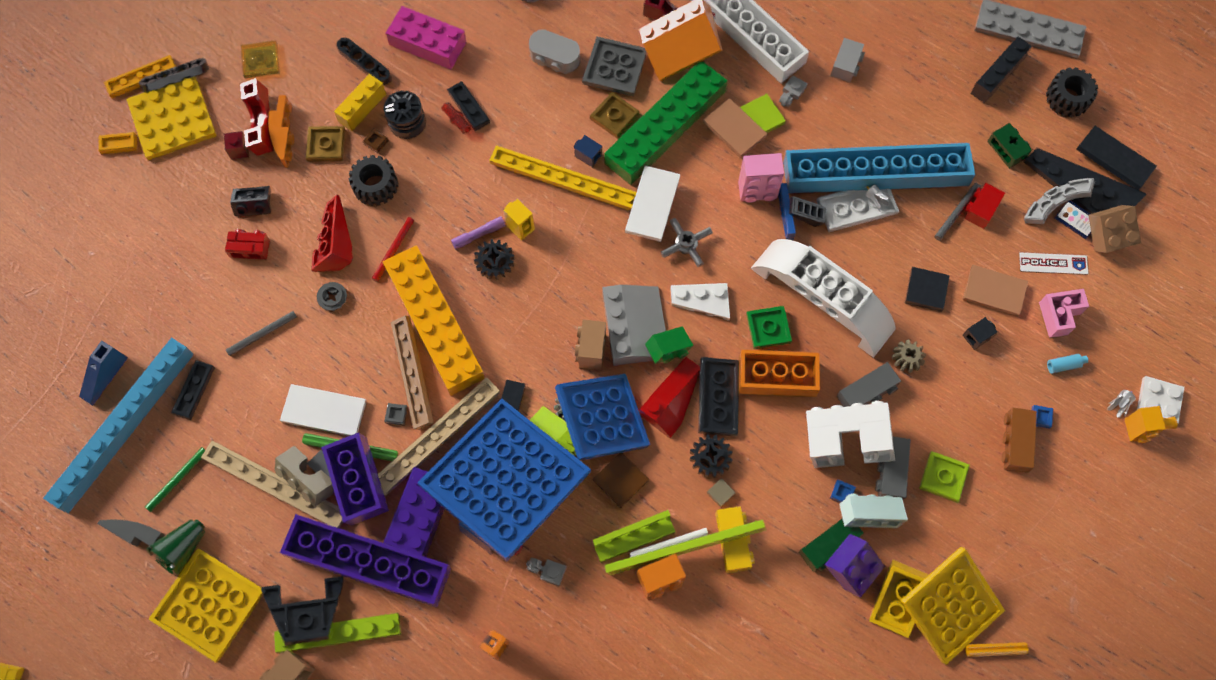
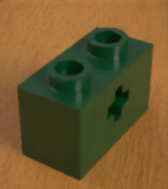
(1009, 145)

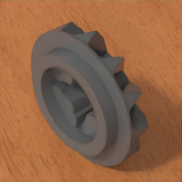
(333, 288)

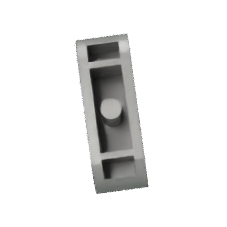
(554, 51)

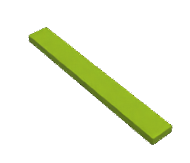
(685, 547)

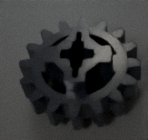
(485, 257)
(703, 457)

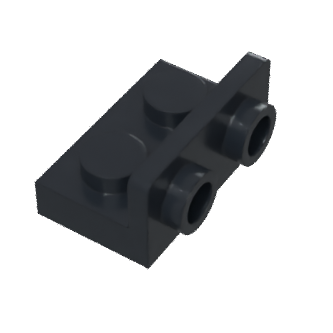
(251, 201)

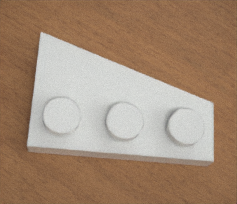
(703, 298)

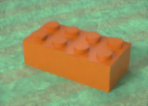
(779, 373)

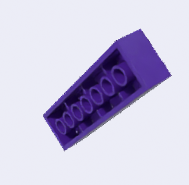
(366, 560)

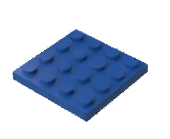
(602, 416)

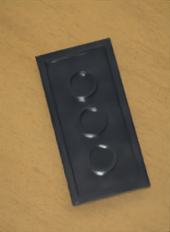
(1116, 157)
(718, 396)

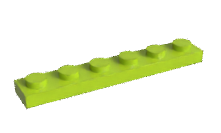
(349, 631)

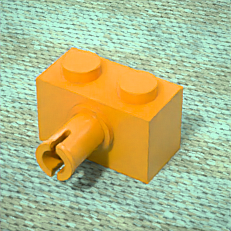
(1147, 424)

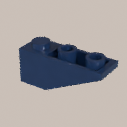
(100, 371)

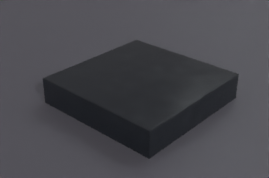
(927, 289)

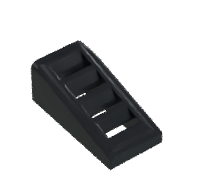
(813, 215)

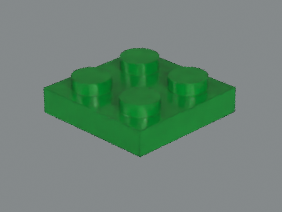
(768, 327)

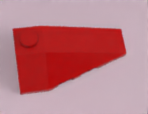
(335, 242)
(670, 401)

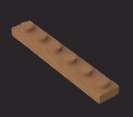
(412, 373)

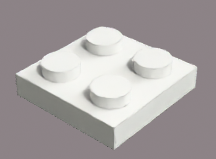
(1162, 394)

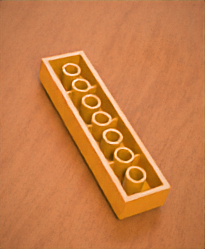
(434, 320)

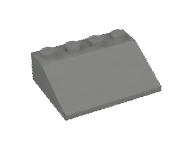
(632, 318)

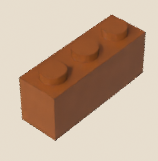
(1019, 440)

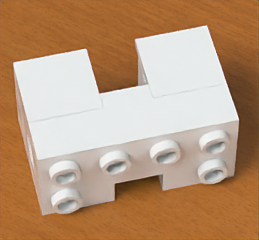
(827, 426)

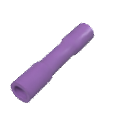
(489, 227)

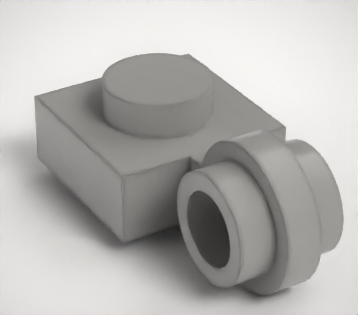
(792, 89)
(551, 572)

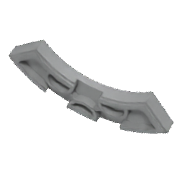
(1056, 196)

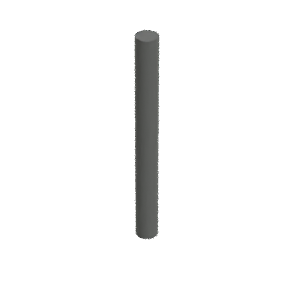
(958, 210)
(261, 333)

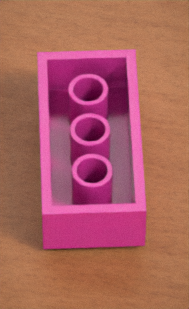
(426, 37)

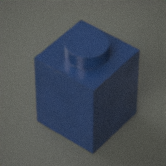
(588, 150)

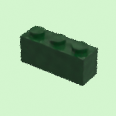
(825, 545)

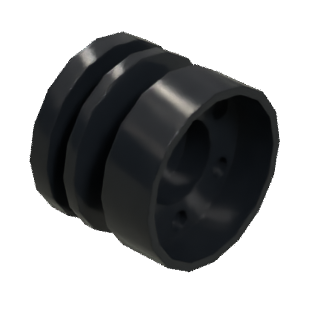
(404, 114)

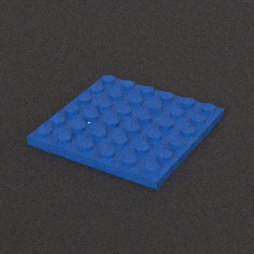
(504, 479)

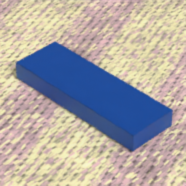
(788, 222)

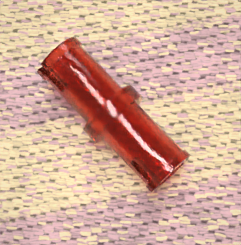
(456, 117)

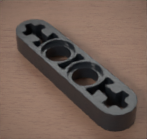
(363, 61)
(174, 75)

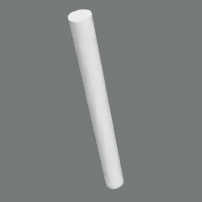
(690, 536)

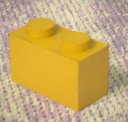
(519, 219)

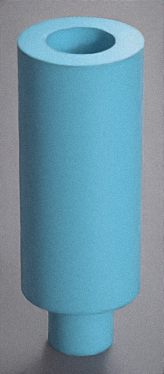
(1066, 363)

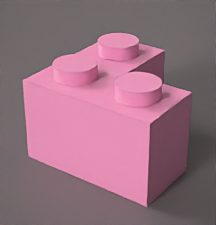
(1059, 311)

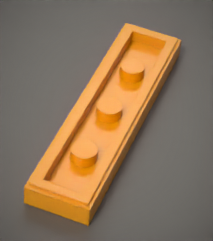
(130, 80)

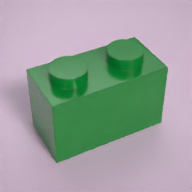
(669, 345)

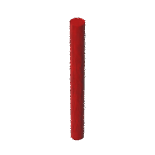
(393, 248)

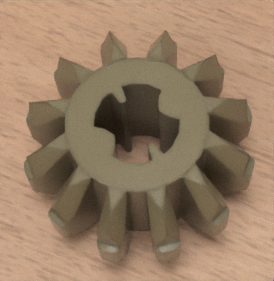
(916, 356)

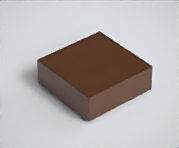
(375, 141)

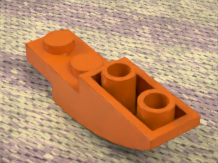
(279, 130)

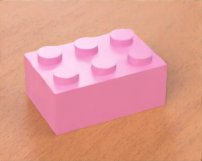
(760, 177)

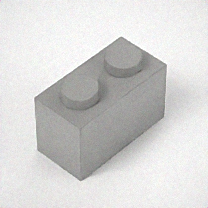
(847, 60)

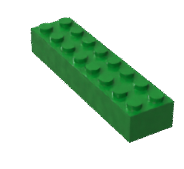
(665, 122)

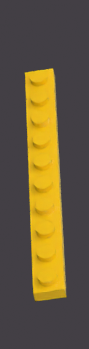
(563, 177)

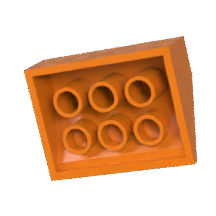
(681, 39)

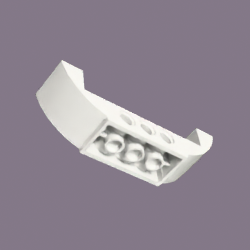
(830, 290)

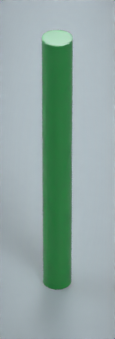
(175, 480)

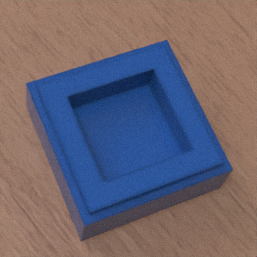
(1044, 416)
(841, 491)

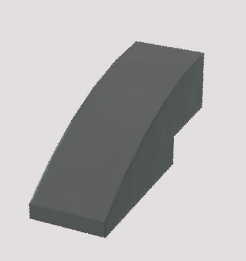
(132, 531)

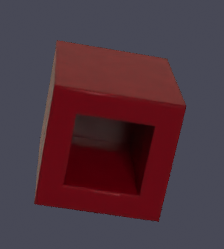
(235, 145)

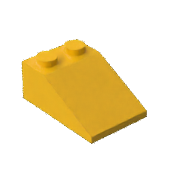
(888, 609)

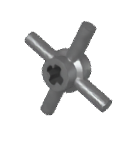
(688, 237)

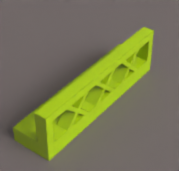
(633, 536)

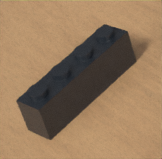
(1001, 69)

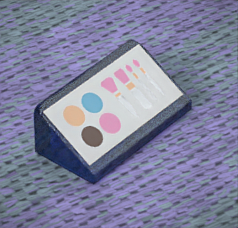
(1075, 219)

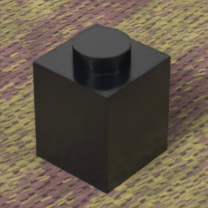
(980, 333)

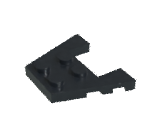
(307, 619)

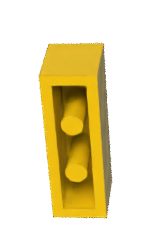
(360, 102)
(735, 552)

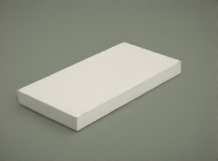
(652, 203)
(854, 208)
(323, 410)

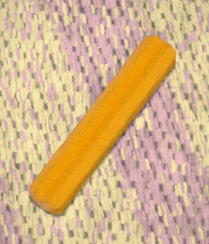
(996, 649)

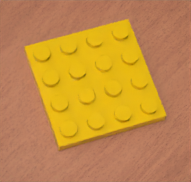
(171, 118)
(207, 605)
(953, 605)

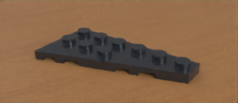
(1105, 193)

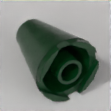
(177, 546)

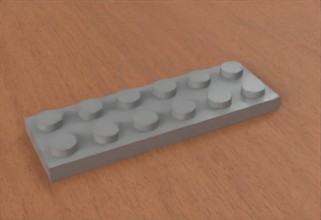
(1034, 28)

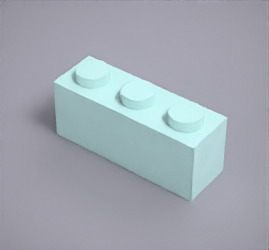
(873, 511)

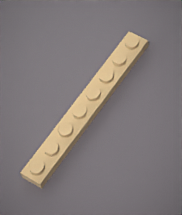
(437, 435)
(270, 483)

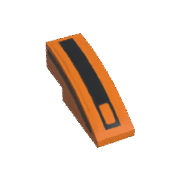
(494, 644)

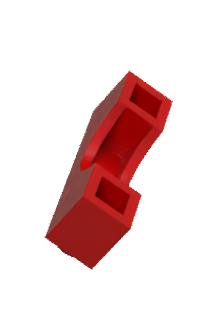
(256, 99)

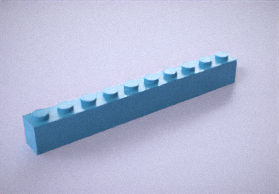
(118, 426)

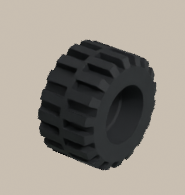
(1077, 81)
(368, 168)

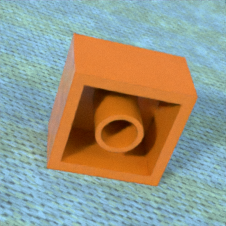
(661, 576)

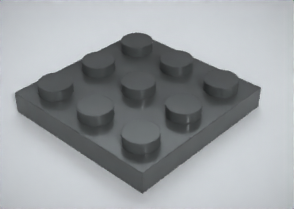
(614, 66)

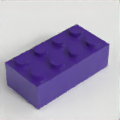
(355, 479)
(415, 518)

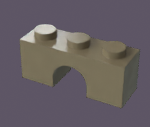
(313, 487)

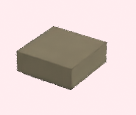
(720, 492)

